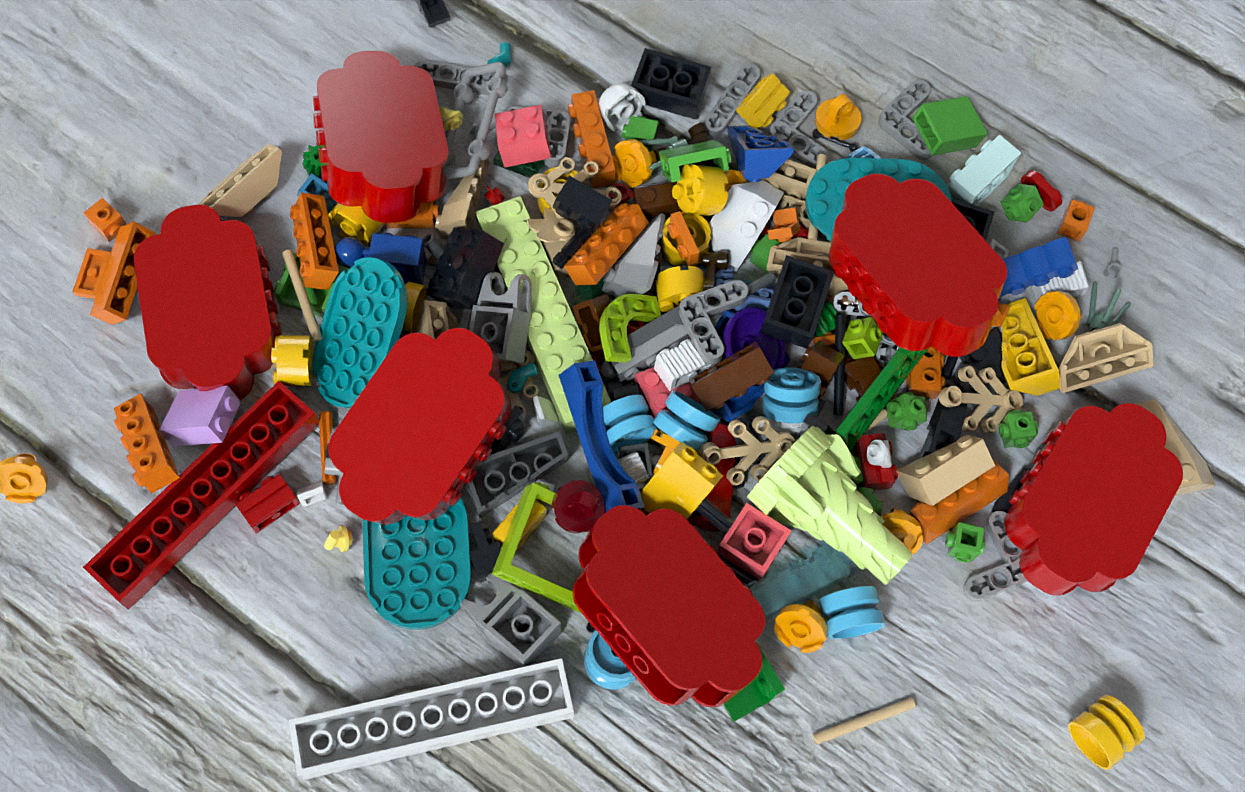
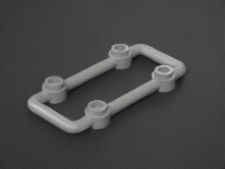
(463, 95)

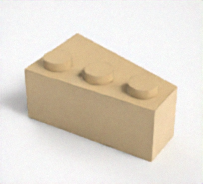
(945, 470)

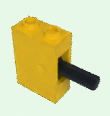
(683, 485)

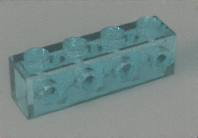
(799, 581)

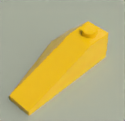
(1025, 354)

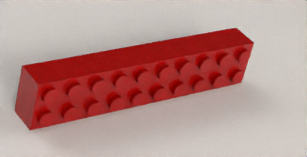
(201, 495)

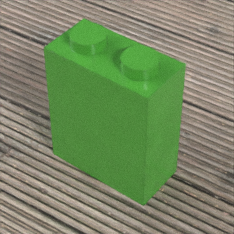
(949, 125)

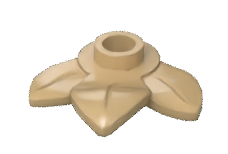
(550, 228)

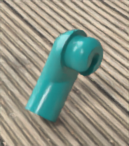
(504, 55)
(519, 376)

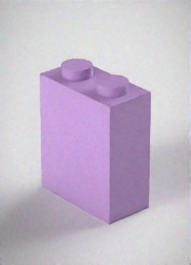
(200, 416)

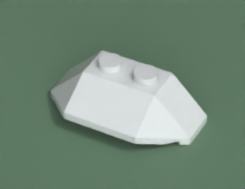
(743, 219)

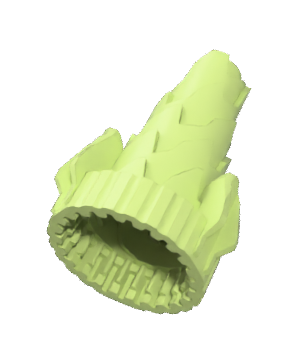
(816, 494)

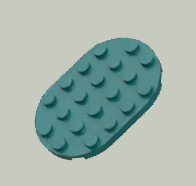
(828, 185)
(358, 329)
(418, 568)

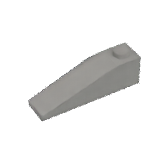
(636, 266)

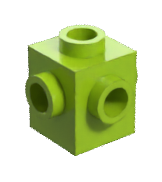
(862, 338)

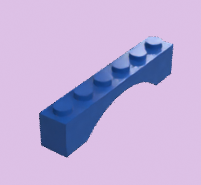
(584, 397)

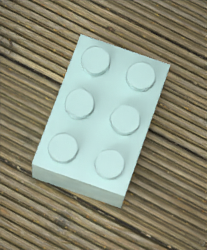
(984, 171)

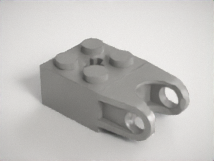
(503, 317)
(506, 615)

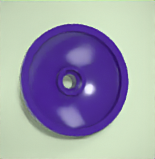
(744, 330)

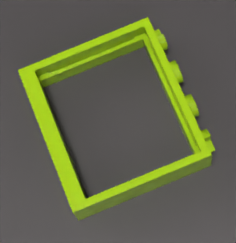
(517, 576)

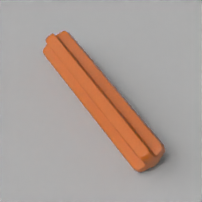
(325, 427)

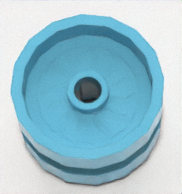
(791, 395)
(686, 420)
(628, 422)
(852, 612)
(604, 665)

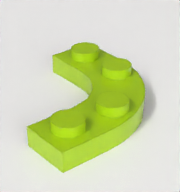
(615, 321)

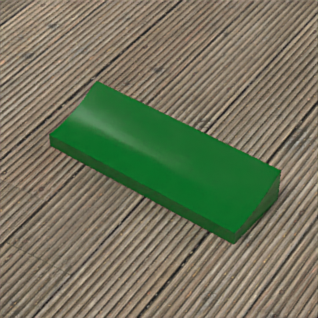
(878, 395)

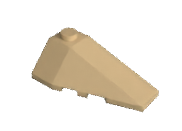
(463, 202)
(1195, 469)

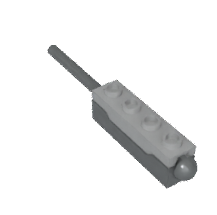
(662, 334)

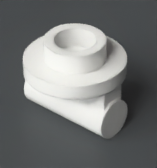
(879, 453)

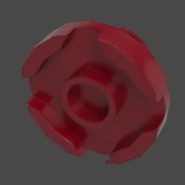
(577, 506)

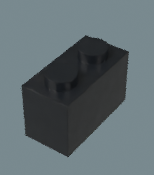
(581, 204)

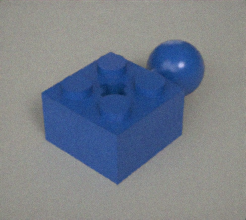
(404, 253)

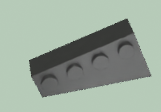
(513, 469)

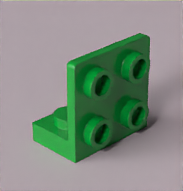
(757, 693)

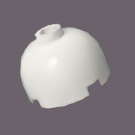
(618, 104)

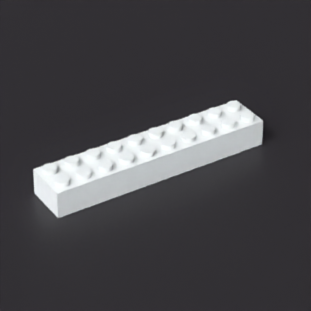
(430, 719)

